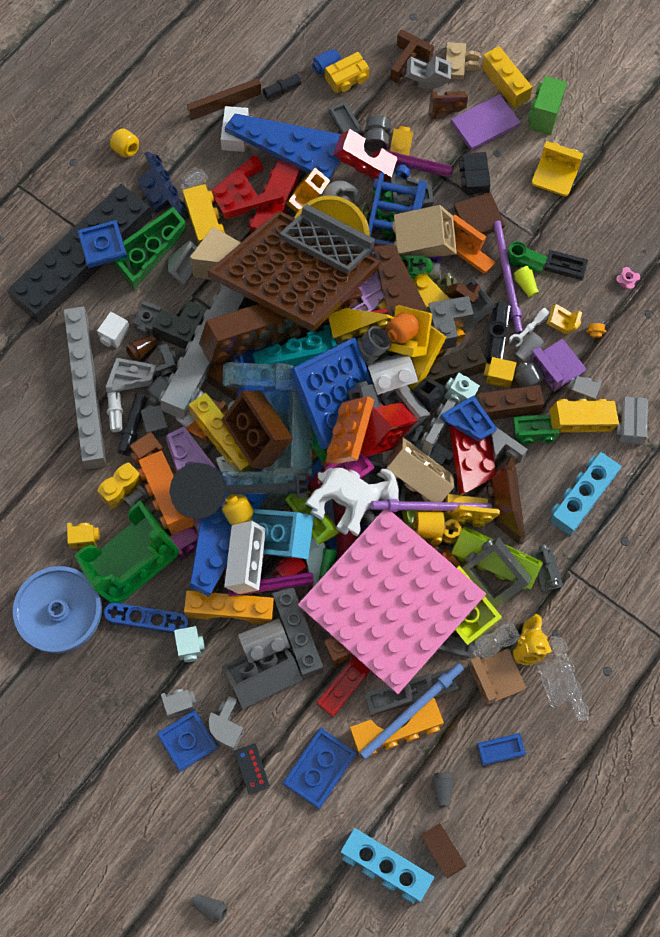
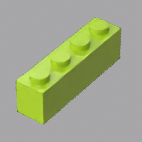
(471, 540)

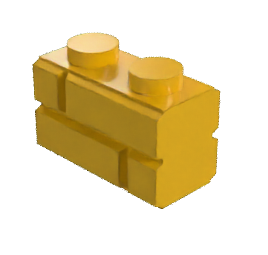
(347, 73)

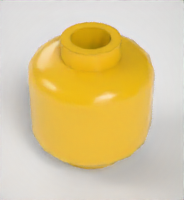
(124, 143)
(237, 509)

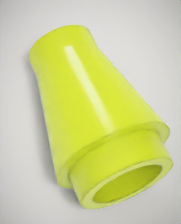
(526, 281)

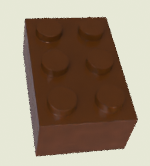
(256, 429)

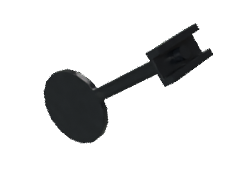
(200, 490)

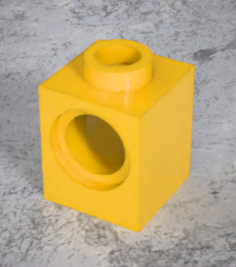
(500, 372)

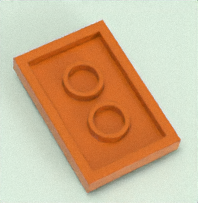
(349, 430)

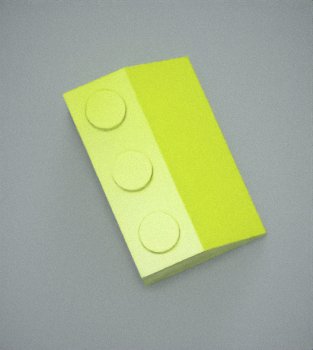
(479, 620)

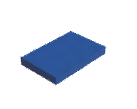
(319, 768)

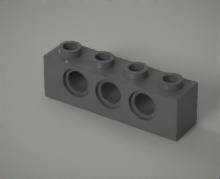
(297, 633)

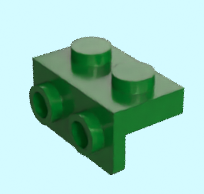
(534, 429)

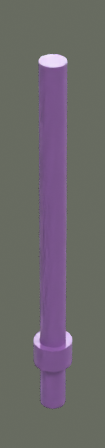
(515, 312)
(394, 505)

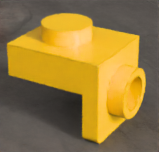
(401, 140)
(564, 320)

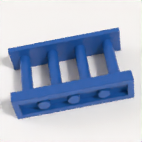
(417, 192)

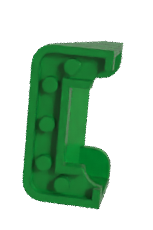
(129, 557)

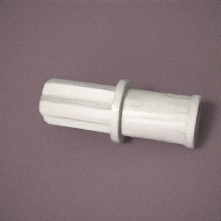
(115, 411)

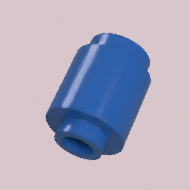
(324, 60)

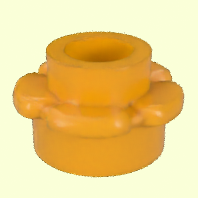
(596, 330)

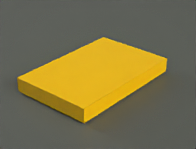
(423, 363)

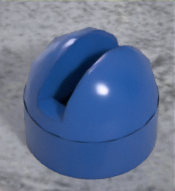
(405, 171)

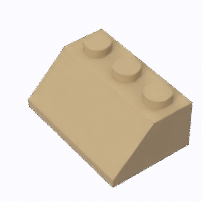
(420, 472)

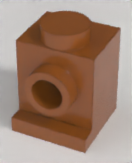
(144, 447)

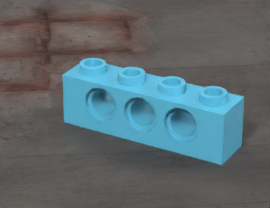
(607, 471)
(420, 879)

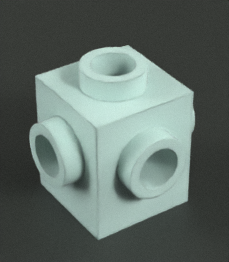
(460, 388)

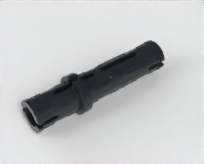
(130, 433)

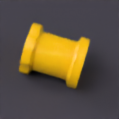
(456, 531)

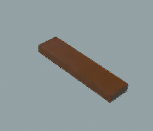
(224, 98)

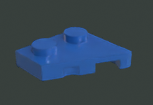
(470, 419)

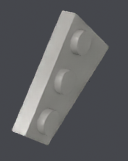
(437, 427)

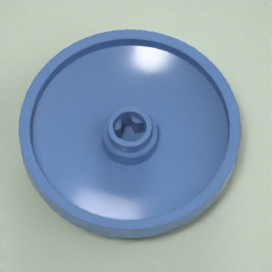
(57, 610)

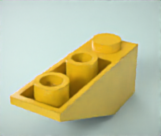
(353, 323)

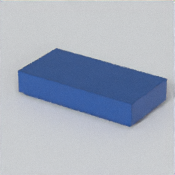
(501, 749)

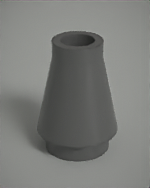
(443, 787)
(210, 908)

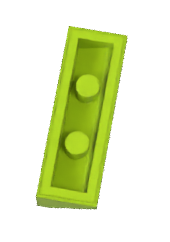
(322, 529)

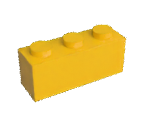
(506, 77)
(201, 211)
(584, 416)

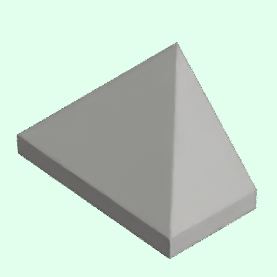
(180, 264)

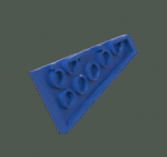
(291, 143)
(213, 547)

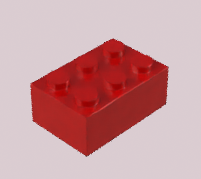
(386, 428)

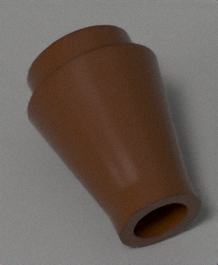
(140, 347)

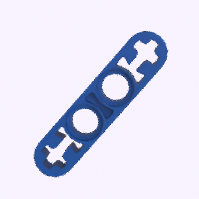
(147, 614)

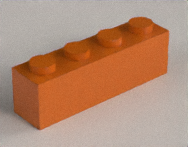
(159, 476)

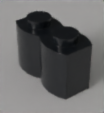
(475, 173)

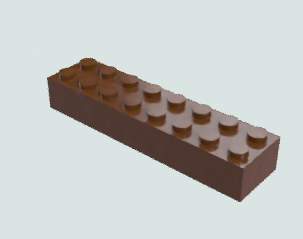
(253, 329)

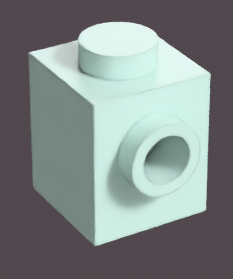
(189, 644)

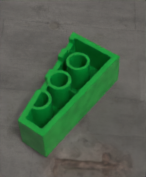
(149, 246)

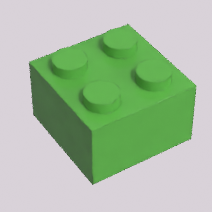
(546, 105)

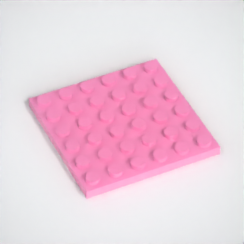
(392, 600)

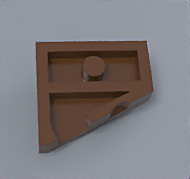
(445, 104)

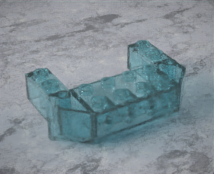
(285, 400)

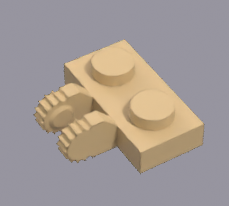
(457, 55)

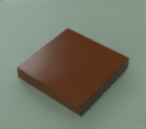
(479, 212)

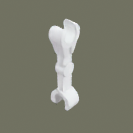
(541, 317)

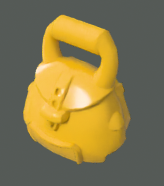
(532, 644)

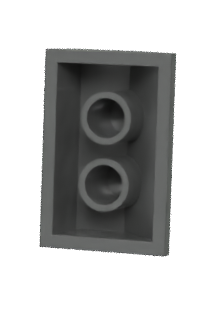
(261, 678)

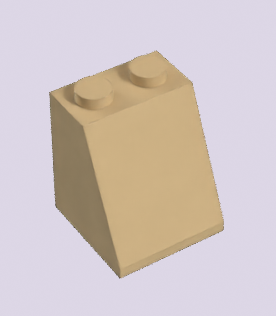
(425, 232)
(211, 251)

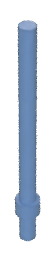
(444, 681)

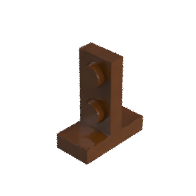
(412, 47)

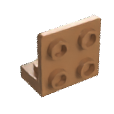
(496, 676)

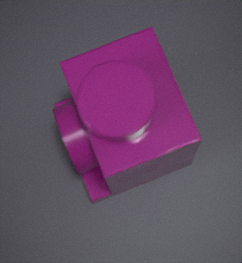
(185, 541)

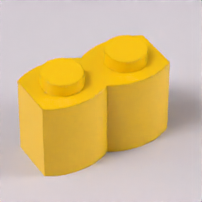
(121, 484)

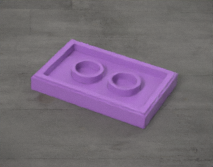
(485, 122)

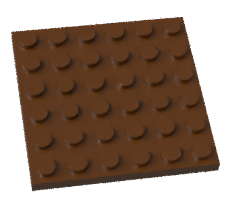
(287, 277)

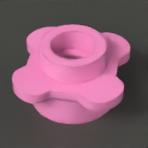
(627, 283)

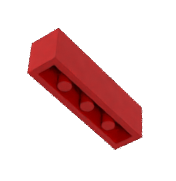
(286, 179)

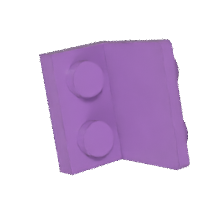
(558, 364)

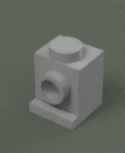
(584, 388)
(178, 702)

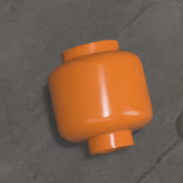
(403, 327)

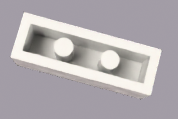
(245, 557)

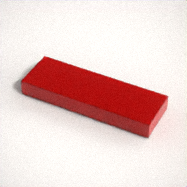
(343, 687)

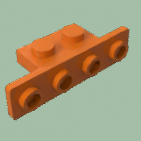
(469, 245)

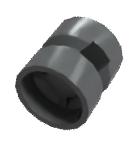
(377, 133)
(373, 344)

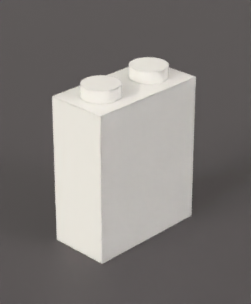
(392, 373)

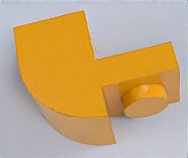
(308, 189)

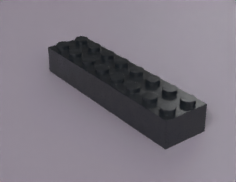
(64, 265)

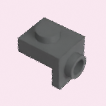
(169, 359)

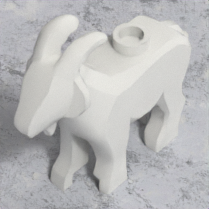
(353, 493)

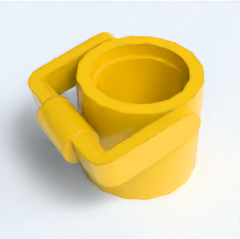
(429, 526)

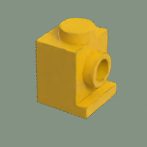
(82, 535)

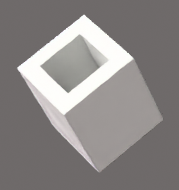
(113, 330)

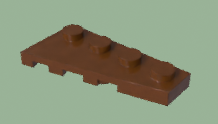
(396, 281)

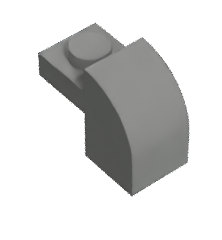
(430, 74)
(222, 729)

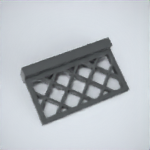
(334, 231)

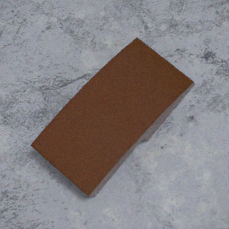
(443, 850)

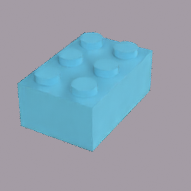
(286, 532)

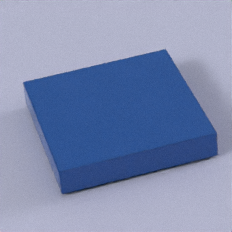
(102, 244)
(187, 741)

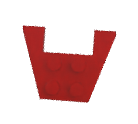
(236, 194)

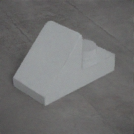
(502, 442)

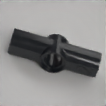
(499, 323)

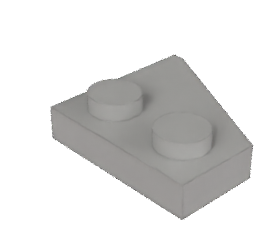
(130, 375)

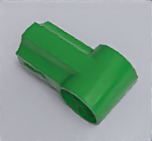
(526, 257)

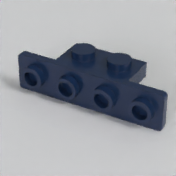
(158, 187)

